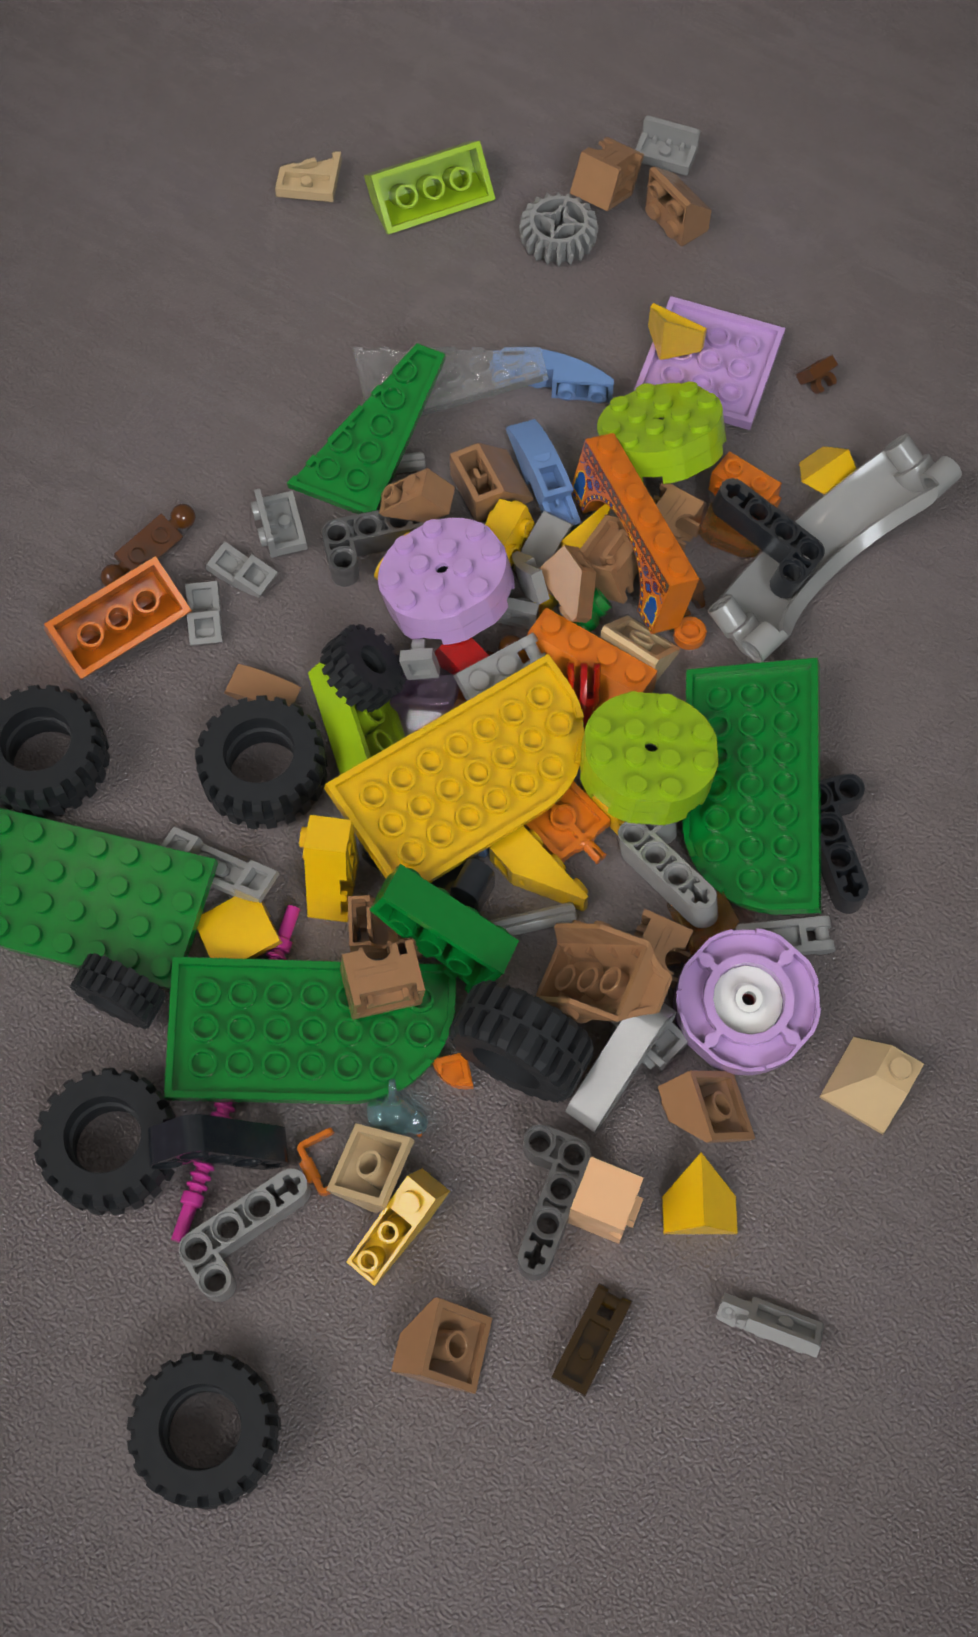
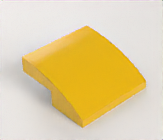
(238, 930)

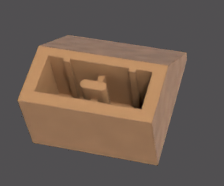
(676, 207)
(485, 476)

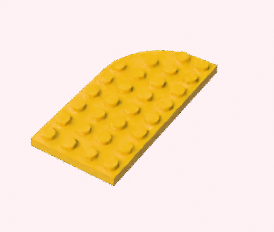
(467, 774)

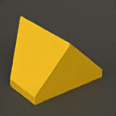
(674, 334)
(826, 468)
(699, 1202)

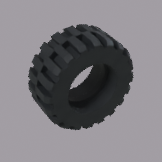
(254, 724)
(70, 778)
(521, 1041)
(72, 1113)
(155, 1411)

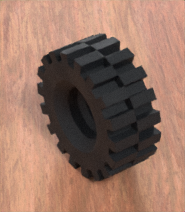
(362, 668)
(118, 990)

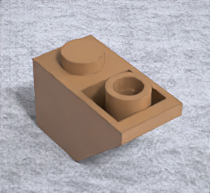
(417, 497)
(571, 582)

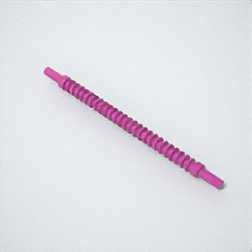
(192, 1198)

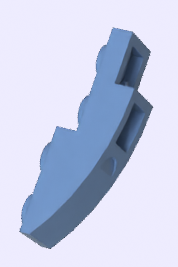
(575, 379)
(543, 470)

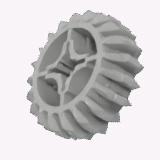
(558, 228)

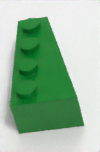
(444, 928)

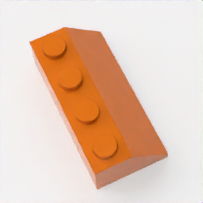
(117, 618)
(572, 643)

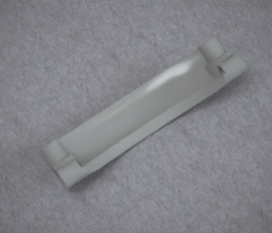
(846, 522)

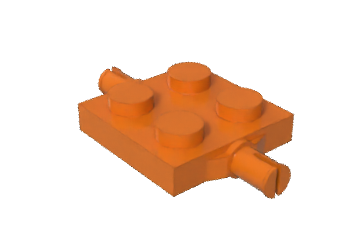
(572, 826)

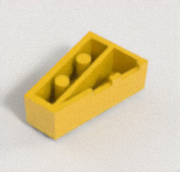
(330, 866)

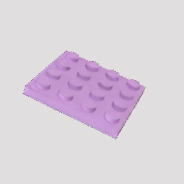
(731, 364)

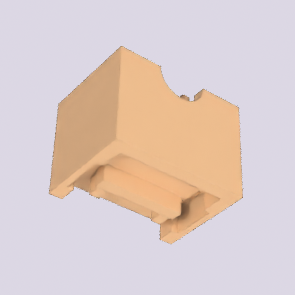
(606, 1200)

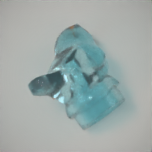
(396, 1113)

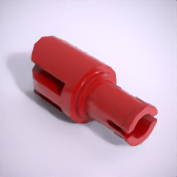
(587, 699)

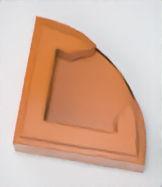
(454, 1071)

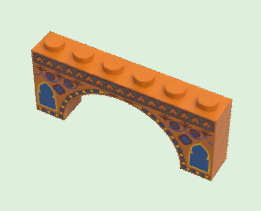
(665, 572)

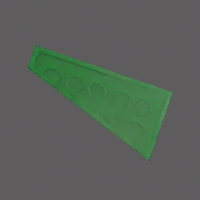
(373, 439)

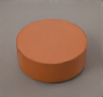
(690, 633)

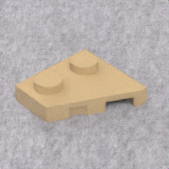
(310, 179)

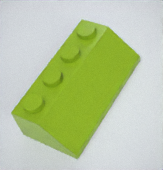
(430, 186)
(351, 732)

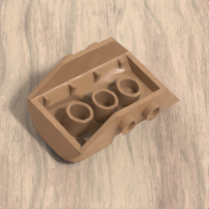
(603, 974)

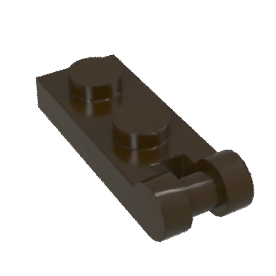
(591, 1341)

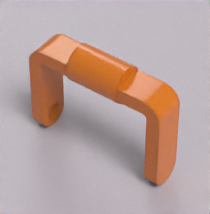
(307, 1164)

